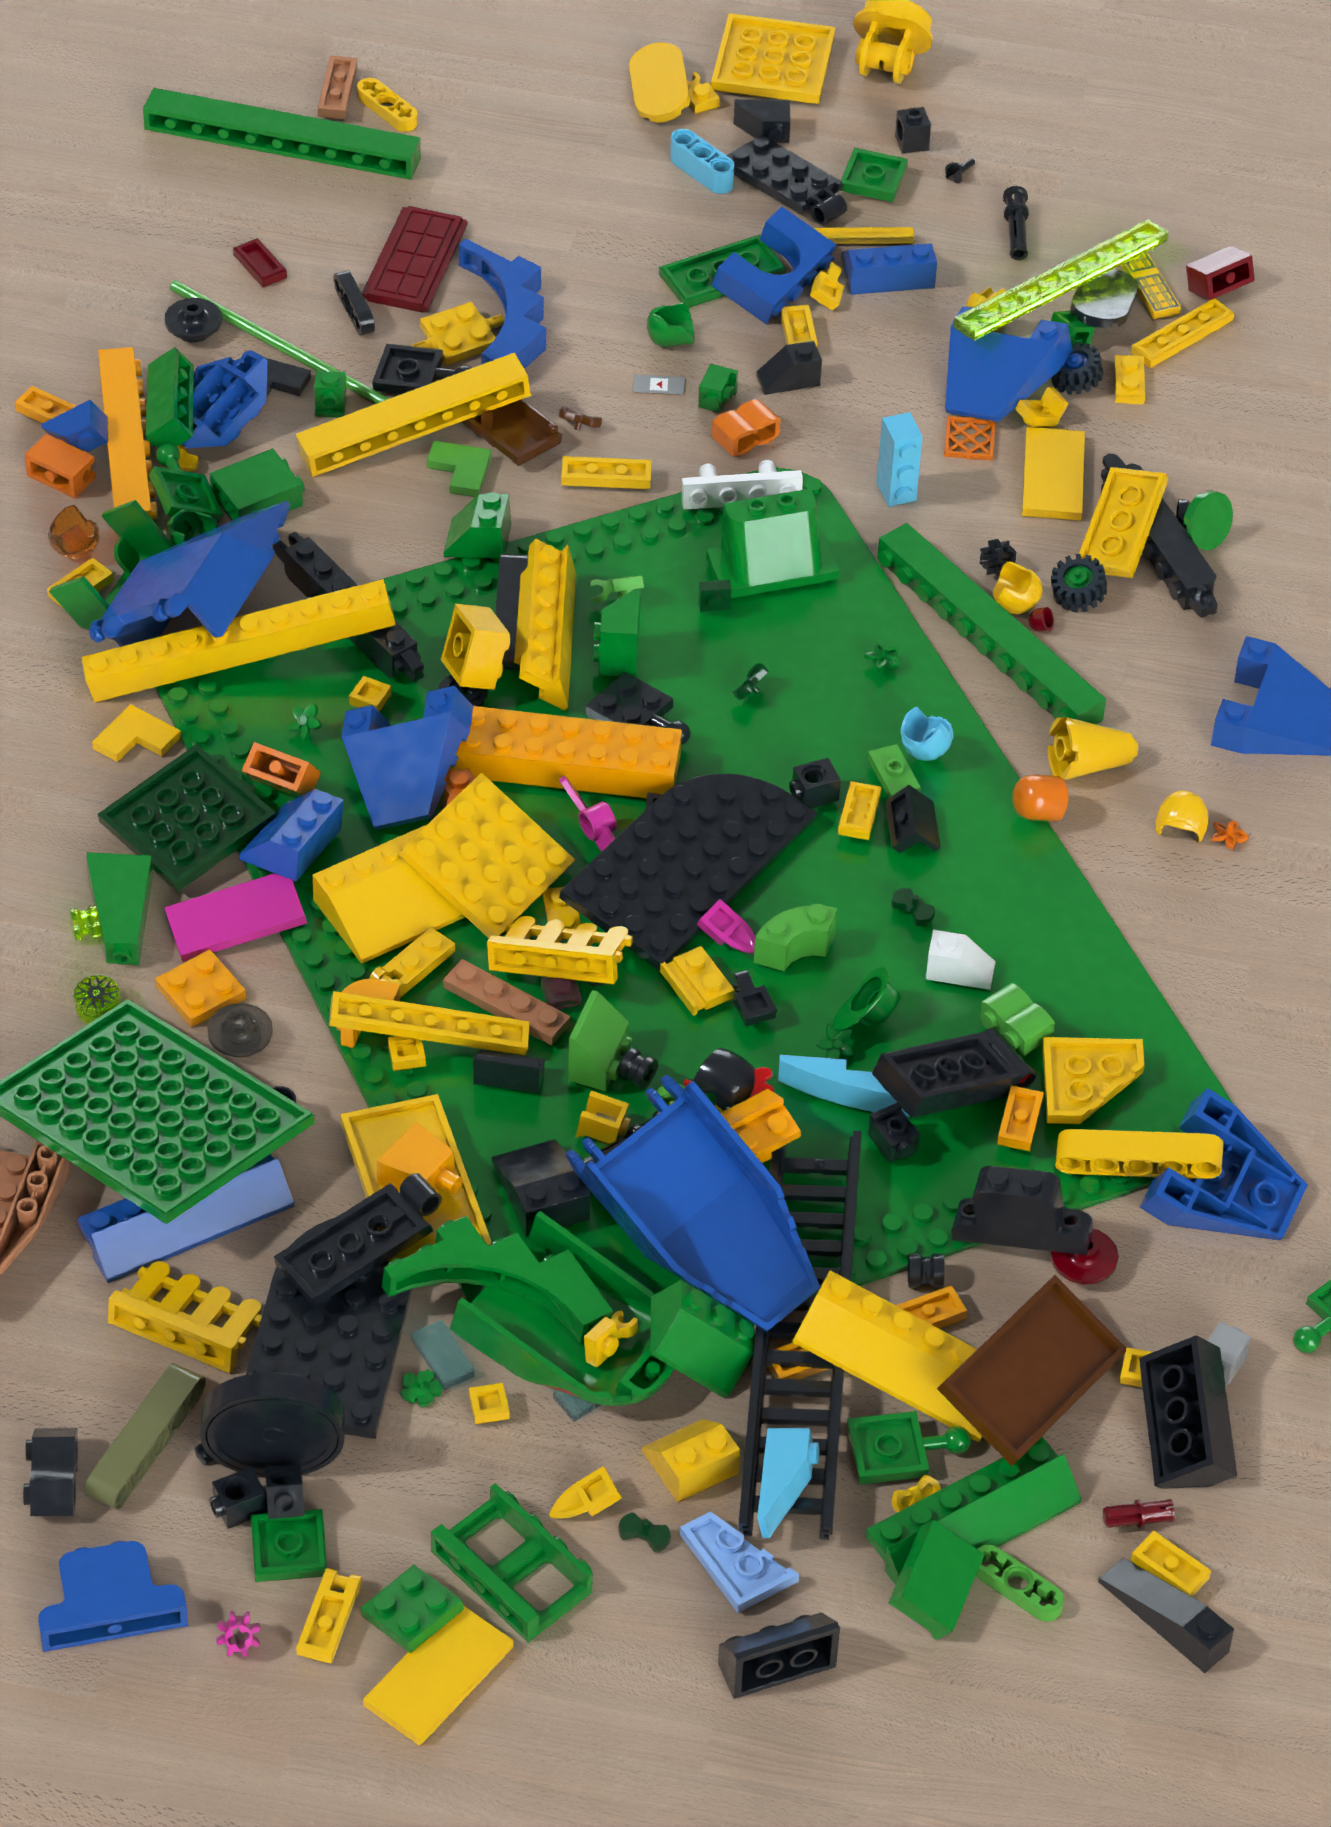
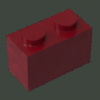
(1220, 272)

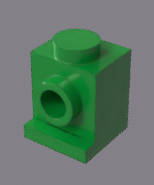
(1078, 331)
(717, 387)
(330, 394)

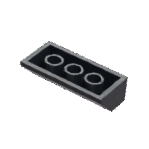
(1187, 1415)

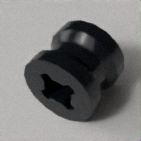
(637, 1068)

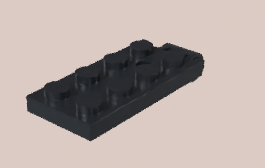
(789, 179)
(350, 1246)

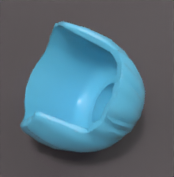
(925, 736)

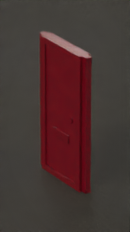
(414, 259)

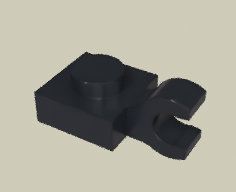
(752, 1003)

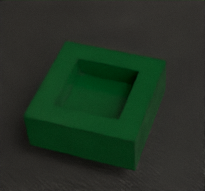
(714, 595)

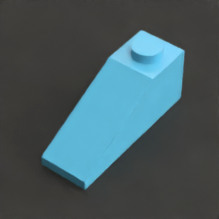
(785, 1473)

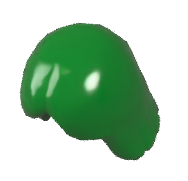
(671, 325)

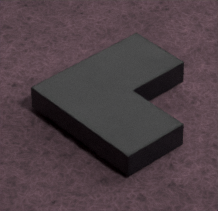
(286, 377)

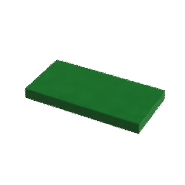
(693, 276)

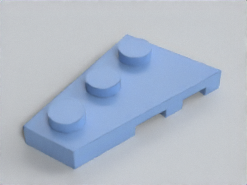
(734, 1564)

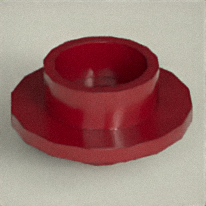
(1089, 1268)

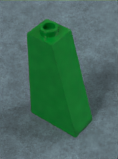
(122, 894)

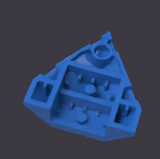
(226, 398)

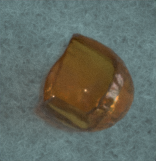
(73, 534)

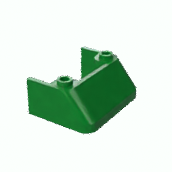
(137, 541)

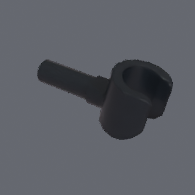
(957, 169)

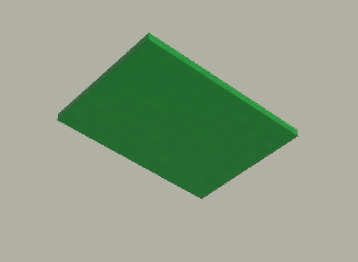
(149, 1110)

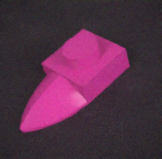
(727, 927)

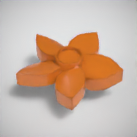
(1229, 834)

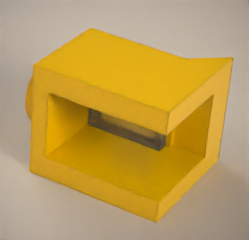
(604, 1118)

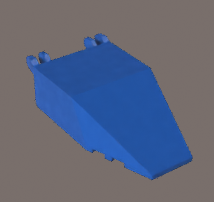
(205, 573)
(703, 1207)

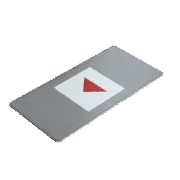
(658, 384)

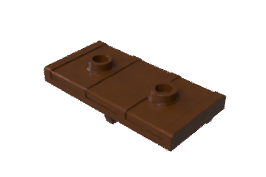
(516, 431)

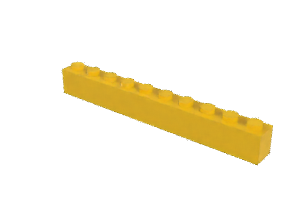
(245, 641)

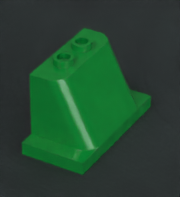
(772, 545)

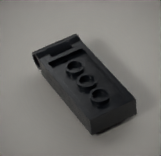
(952, 1073)

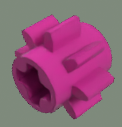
(245, 1627)

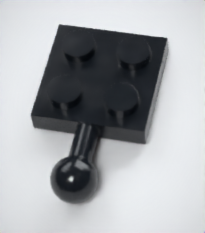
(410, 368)
(634, 703)

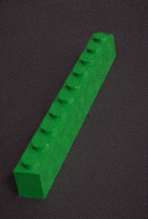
(282, 133)
(989, 626)

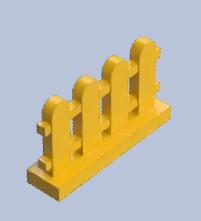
(559, 960)
(185, 1333)

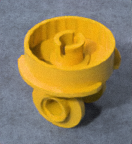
(891, 36)

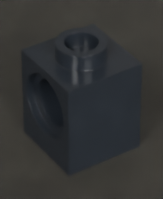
(912, 130)
(815, 783)
(241, 1485)
(284, 1491)

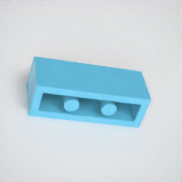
(899, 459)

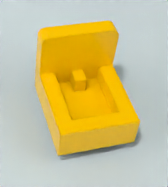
(1043, 412)

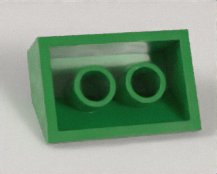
(700, 1337)

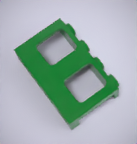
(497, 1581)

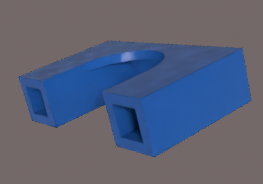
(767, 293)

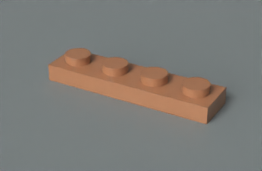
(506, 1001)

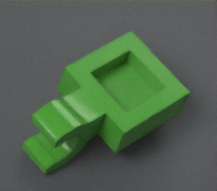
(621, 585)

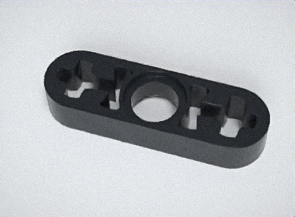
(354, 302)

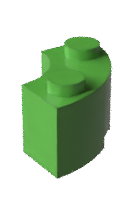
(795, 935)

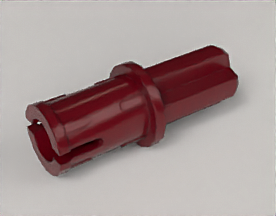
(1138, 1513)

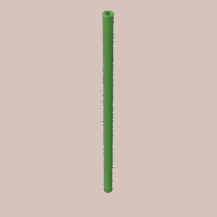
(280, 344)

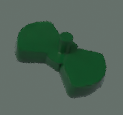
(752, 679)
(921, 913)
(634, 1527)

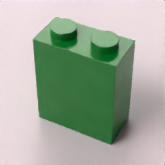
(256, 485)

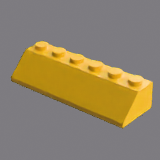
(884, 1347)

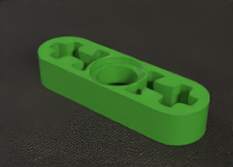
(1009, 1568)

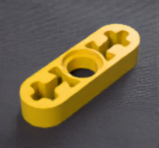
(400, 115)

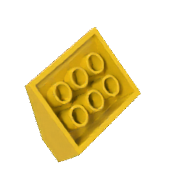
(380, 900)

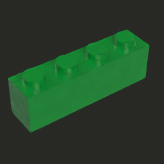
(170, 399)

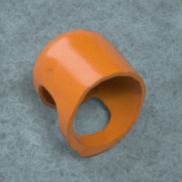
(1040, 797)

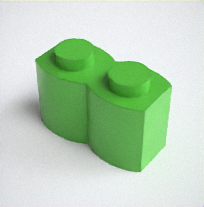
(1017, 1018)

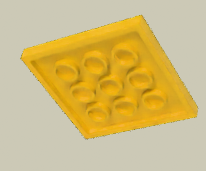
(773, 58)
(486, 857)

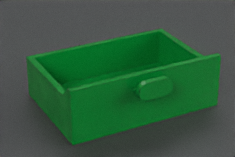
(936, 1579)

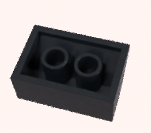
(779, 1654)

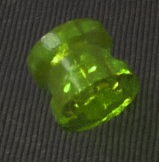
(85, 922)

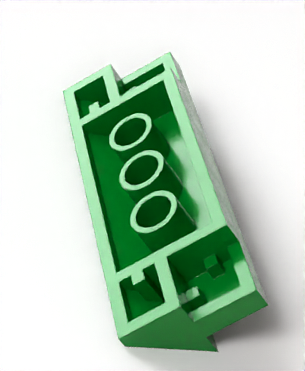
(984, 1506)

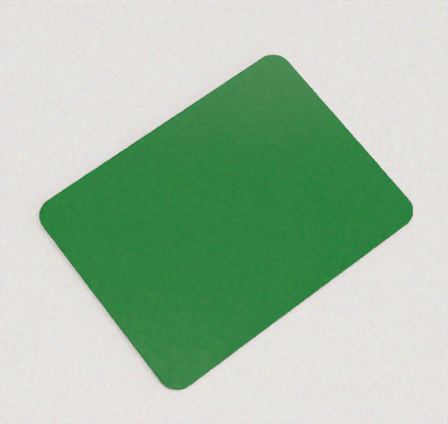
(991, 879)

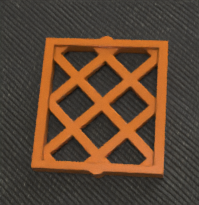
(968, 453)

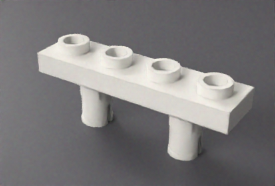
(714, 490)

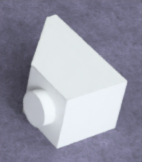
(958, 961)

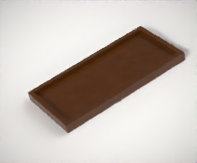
(1032, 1370)

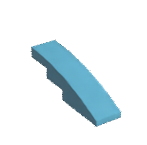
(832, 1082)

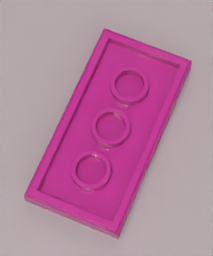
(235, 915)

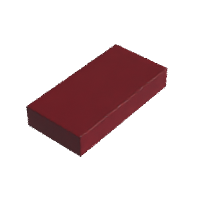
(260, 262)

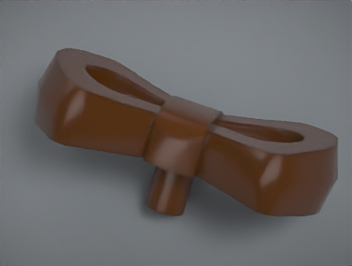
(569, 414)

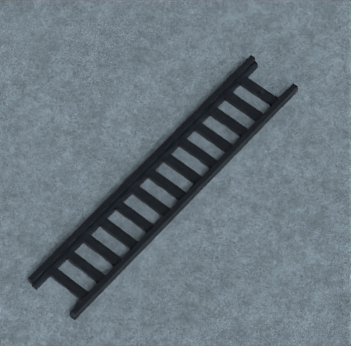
(787, 1330)

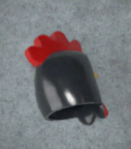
(730, 1078)

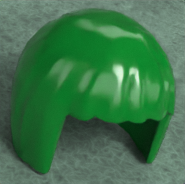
(188, 524)

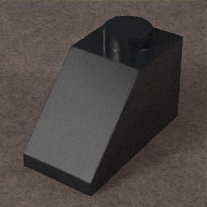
(763, 118)
(791, 369)

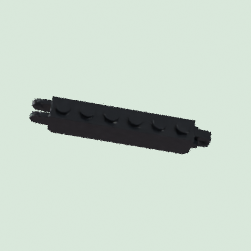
(1174, 555)
(317, 575)

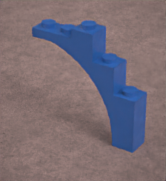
(517, 288)

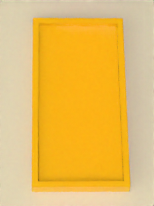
(377, 1128)

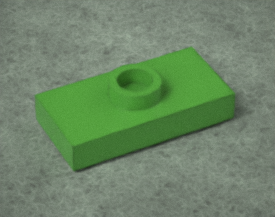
(892, 769)

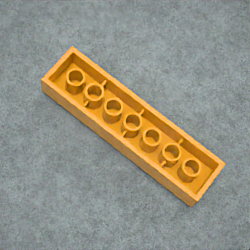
(589, 752)

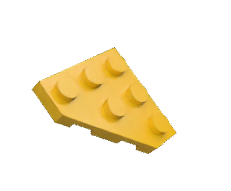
(1087, 1074)

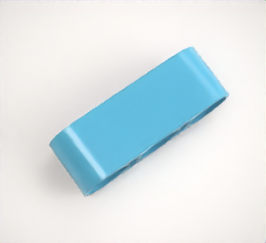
(702, 161)

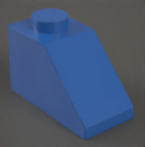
(81, 427)

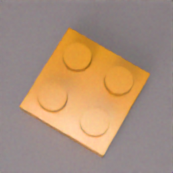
(200, 988)

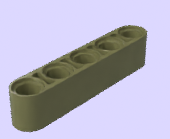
(144, 1436)

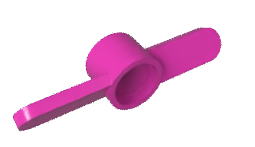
(596, 821)

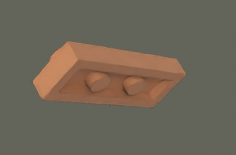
(337, 87)

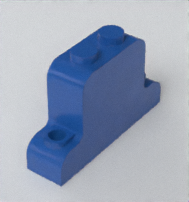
(109, 1598)

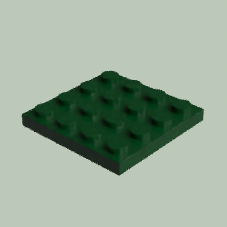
(187, 817)

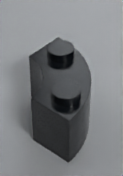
(53, 1472)

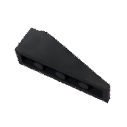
(1172, 1613)

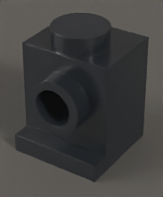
(893, 1133)

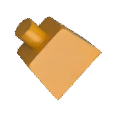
(419, 1153)

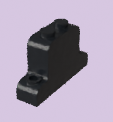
(1022, 1212)

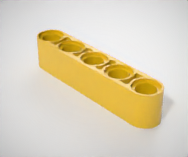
(1139, 1153)

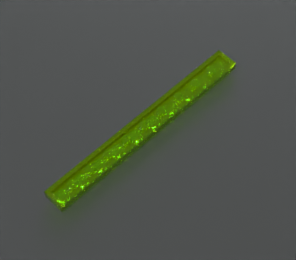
(1060, 279)

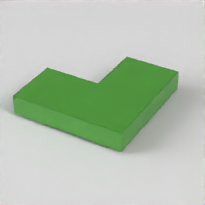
(466, 462)

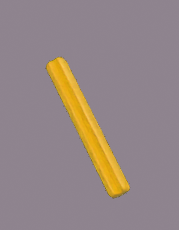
(868, 235)

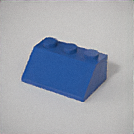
(890, 268)
(296, 834)

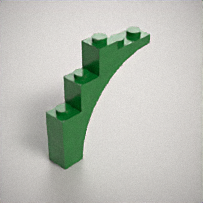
(506, 1264)

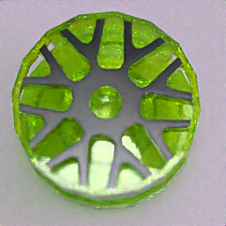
(88, 993)

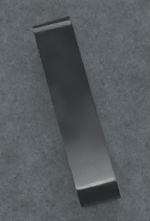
(508, 599)

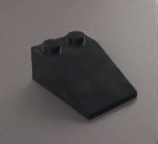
(542, 1181)

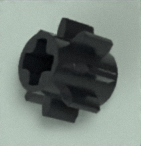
(996, 555)

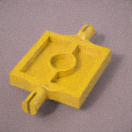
(459, 332)

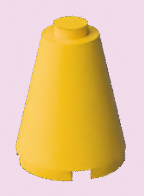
(1087, 748)

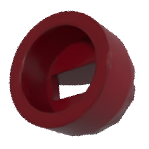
(1041, 619)

